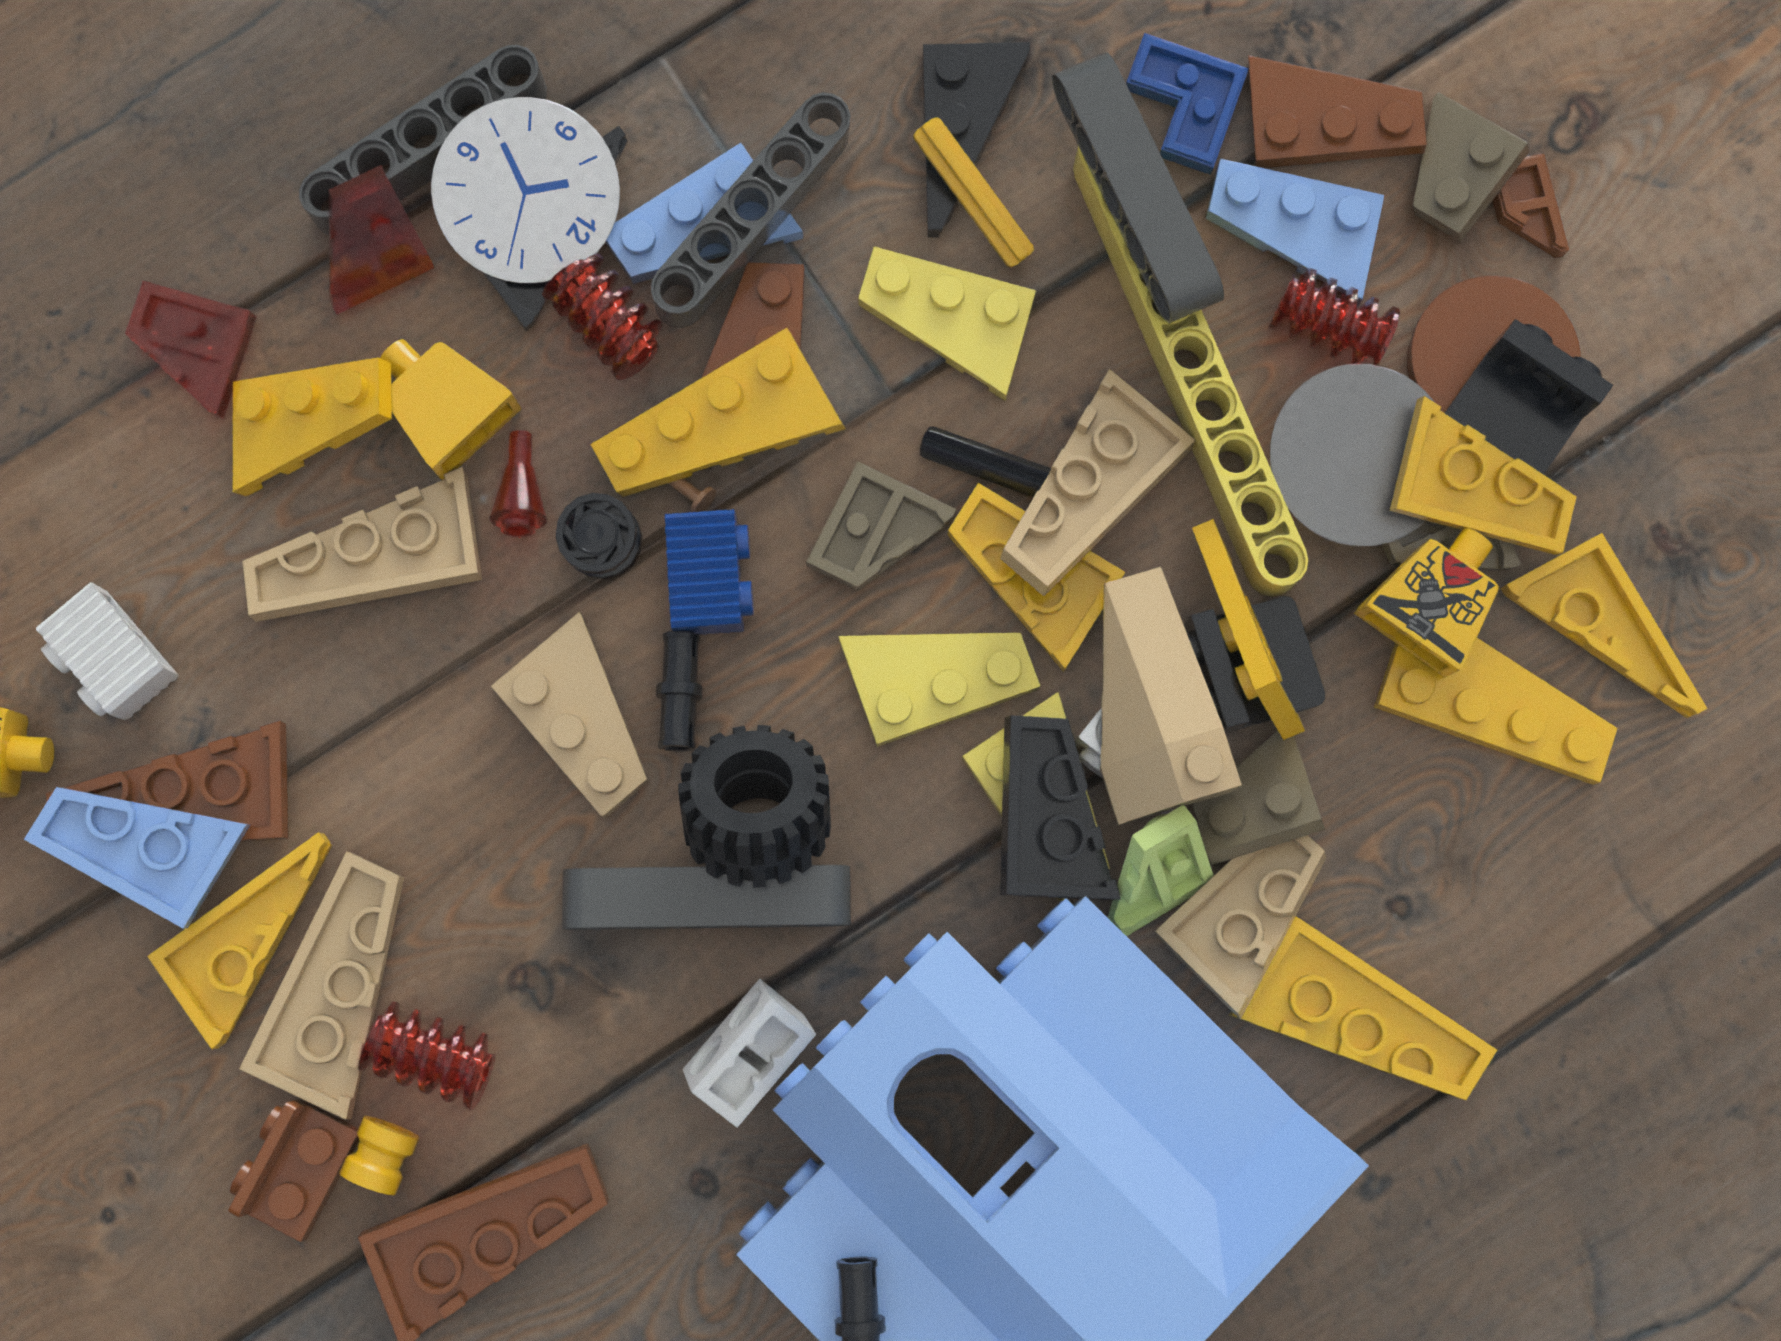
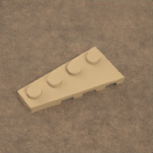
(1099, 476)
(392, 551)
(330, 991)

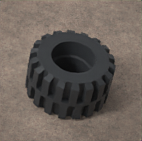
(764, 842)

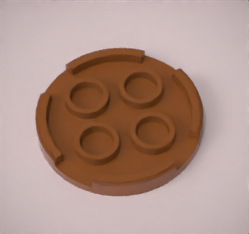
(1467, 321)

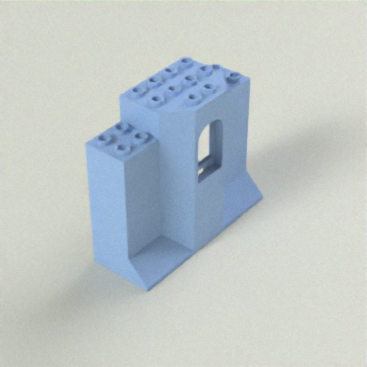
(1154, 1151)

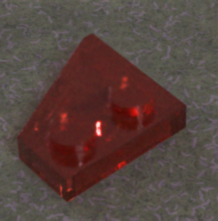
(370, 241)
(192, 341)

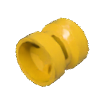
(379, 1155)

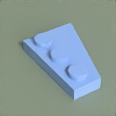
(1299, 220)
(657, 228)
(139, 849)

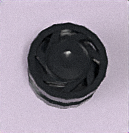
(598, 535)

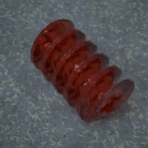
(603, 315)
(1336, 318)
(428, 1056)

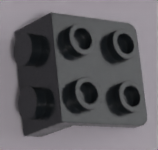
(1528, 395)
(1289, 647)

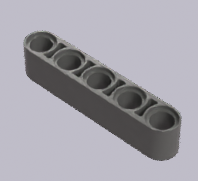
(433, 115)
(756, 184)
(1137, 187)
(697, 900)

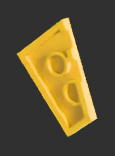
(302, 412)
(1466, 482)
(1062, 615)

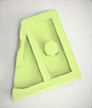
(1160, 870)

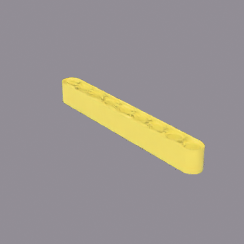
(1214, 384)

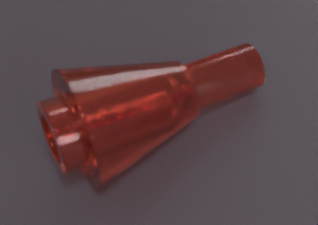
(518, 502)

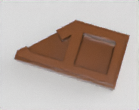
(1530, 207)

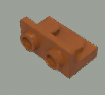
(293, 1168)

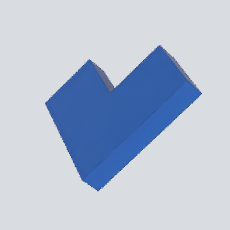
(1201, 91)

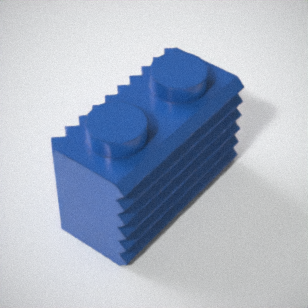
(706, 573)

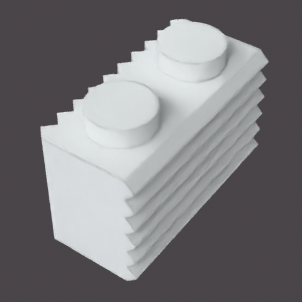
(105, 653)

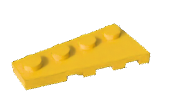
(735, 411)
(1501, 709)
(1352, 1010)

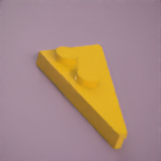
(1599, 609)
(1242, 632)
(227, 950)

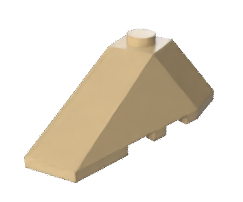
(1157, 713)

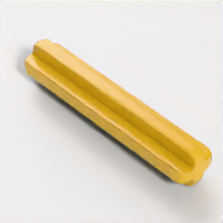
(973, 192)

